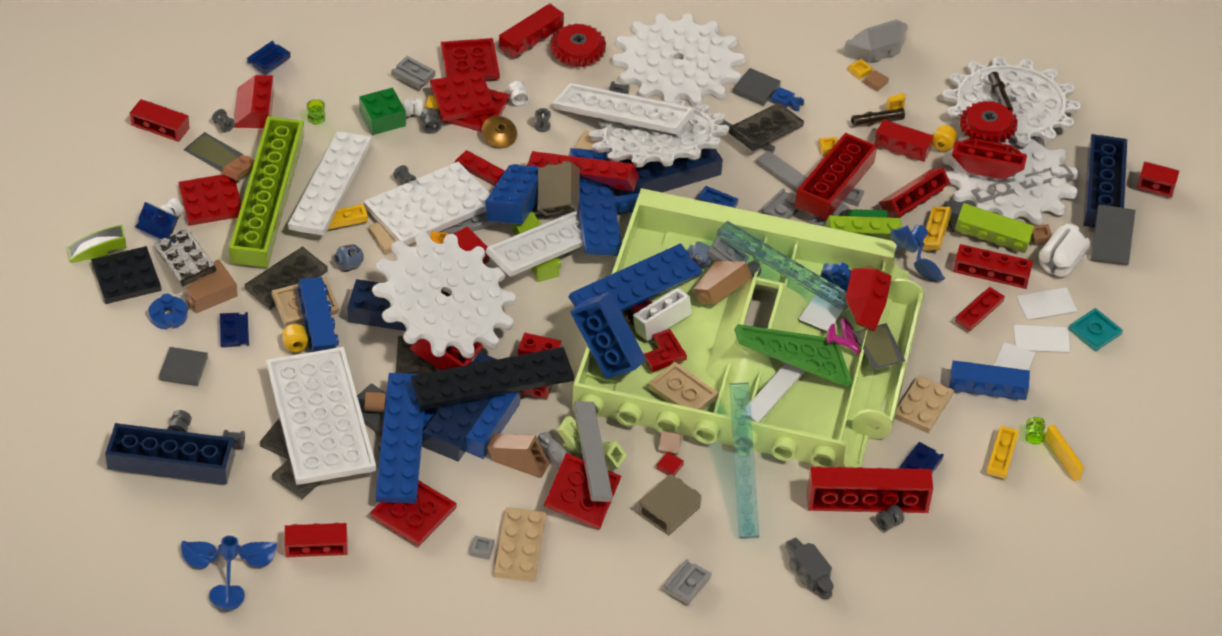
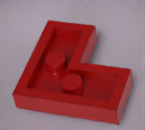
(668, 351)

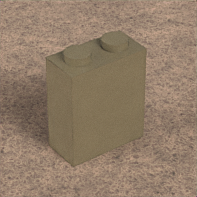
(558, 188)
(669, 504)

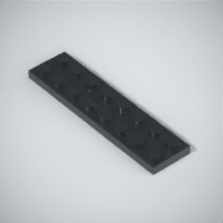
(492, 378)

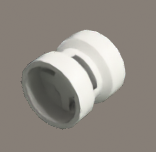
(518, 93)
(408, 106)
(173, 206)

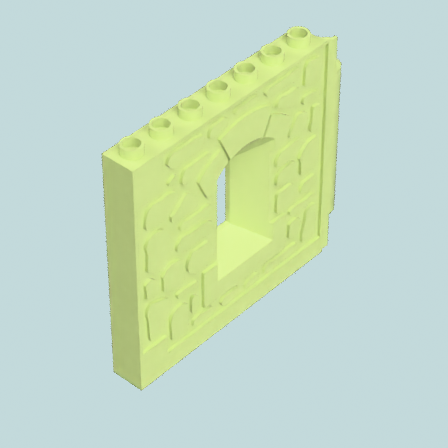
(816, 417)

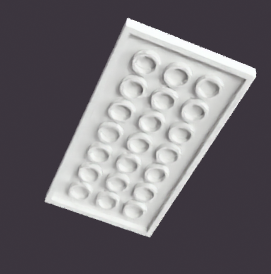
(320, 416)

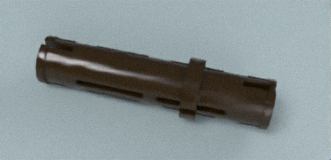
(998, 88)
(876, 117)

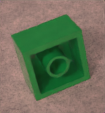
(382, 111)

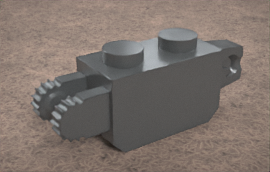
(811, 567)

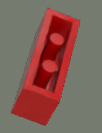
(159, 120)
(903, 140)
(316, 540)

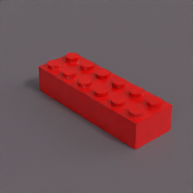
(835, 176)
(869, 489)

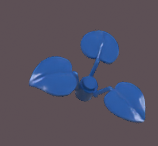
(910, 241)
(201, 553)

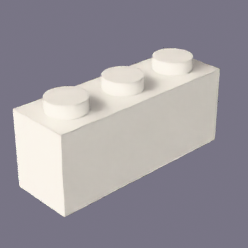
(662, 314)

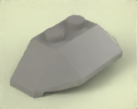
(877, 42)

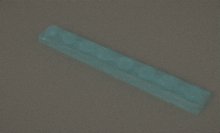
(783, 265)
(744, 460)

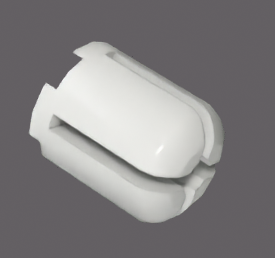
(1063, 250)

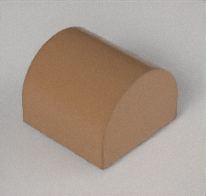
(375, 402)

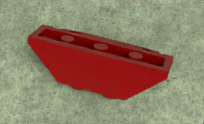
(988, 158)
(867, 295)

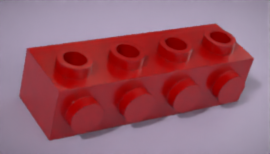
(531, 30)
(915, 192)
(993, 266)

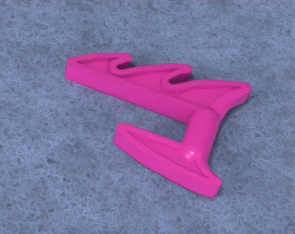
(849, 338)

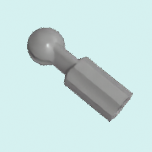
(552, 448)

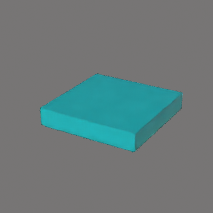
(1095, 329)

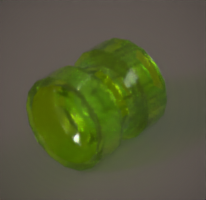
(316, 111)
(1035, 430)

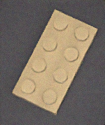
(520, 544)

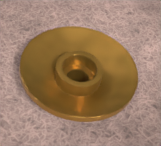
(497, 137)

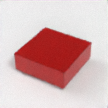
(670, 464)

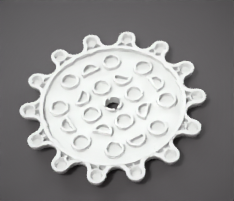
(701, 72)
(1036, 97)
(649, 145)
(1023, 202)
(444, 321)

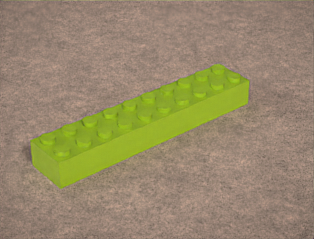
(267, 192)

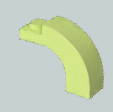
(569, 432)

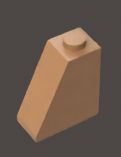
(721, 281)
(211, 289)
(519, 453)

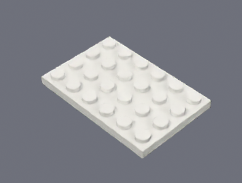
(429, 203)

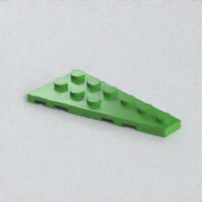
(797, 349)

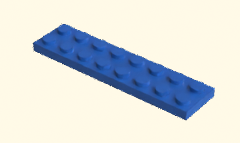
(597, 212)
(643, 279)
(400, 442)

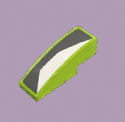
(97, 244)

